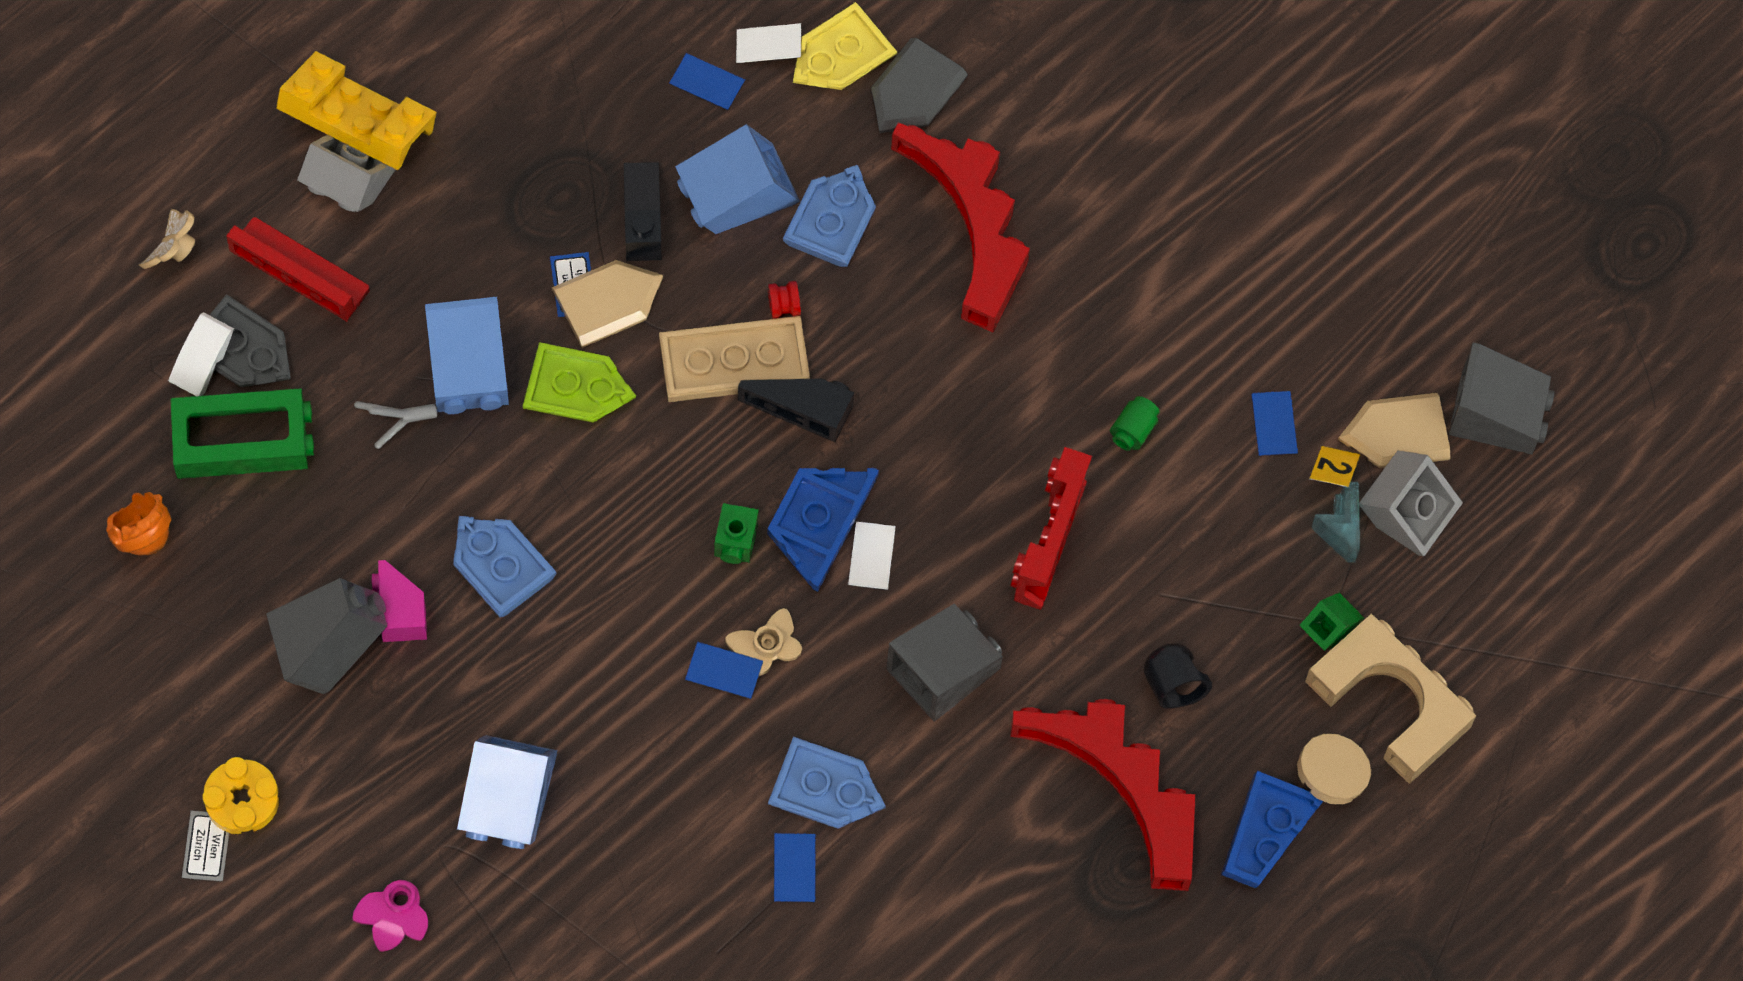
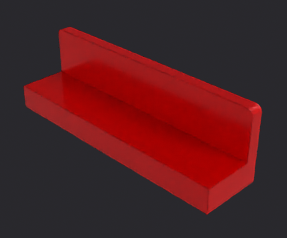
(298, 267)

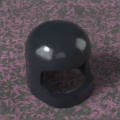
(1170, 668)

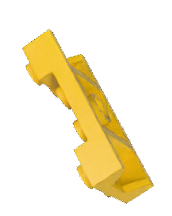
(352, 112)

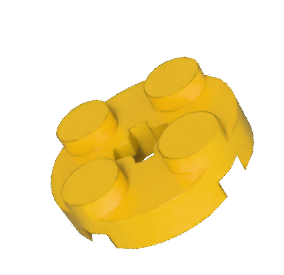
(239, 775)

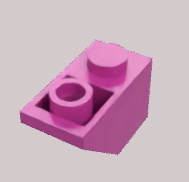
(403, 603)

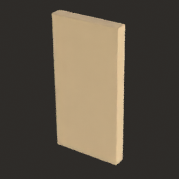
(716, 358)

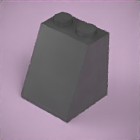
(1501, 401)
(326, 633)
(943, 660)

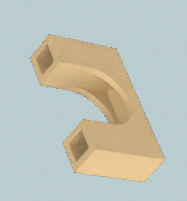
(1374, 651)

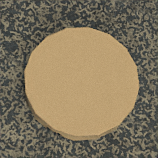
(1334, 768)

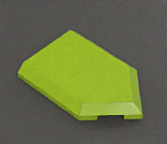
(575, 384)

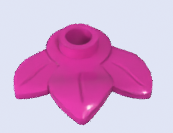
(391, 920)

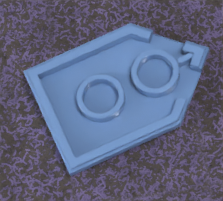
(832, 217)
(499, 563)
(824, 786)

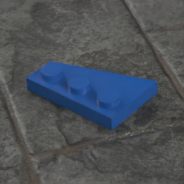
(1266, 827)

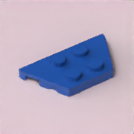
(818, 518)

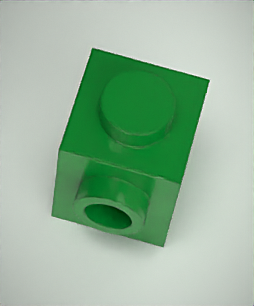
(736, 533)
(1331, 621)

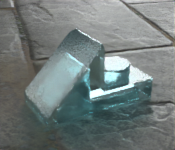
(1342, 527)

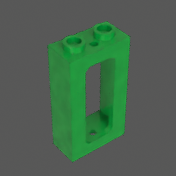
(241, 457)

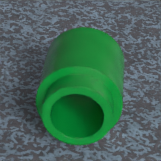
(1134, 423)

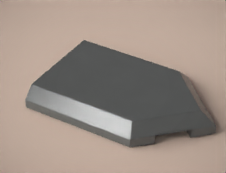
(915, 86)
(255, 349)

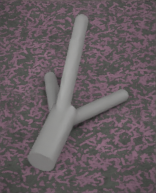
(406, 415)

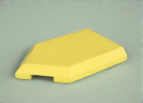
(841, 50)

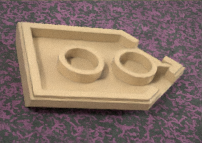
(607, 300)
(1399, 424)

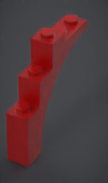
(986, 213)
(1133, 771)

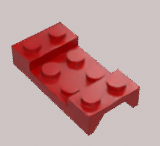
(1037, 567)

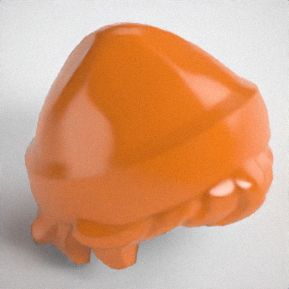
(140, 526)

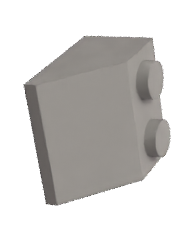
(343, 173)
(1411, 501)

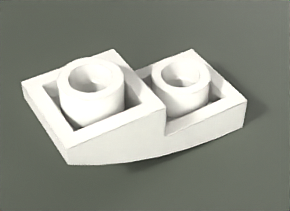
(200, 353)

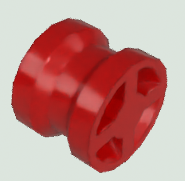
(784, 299)

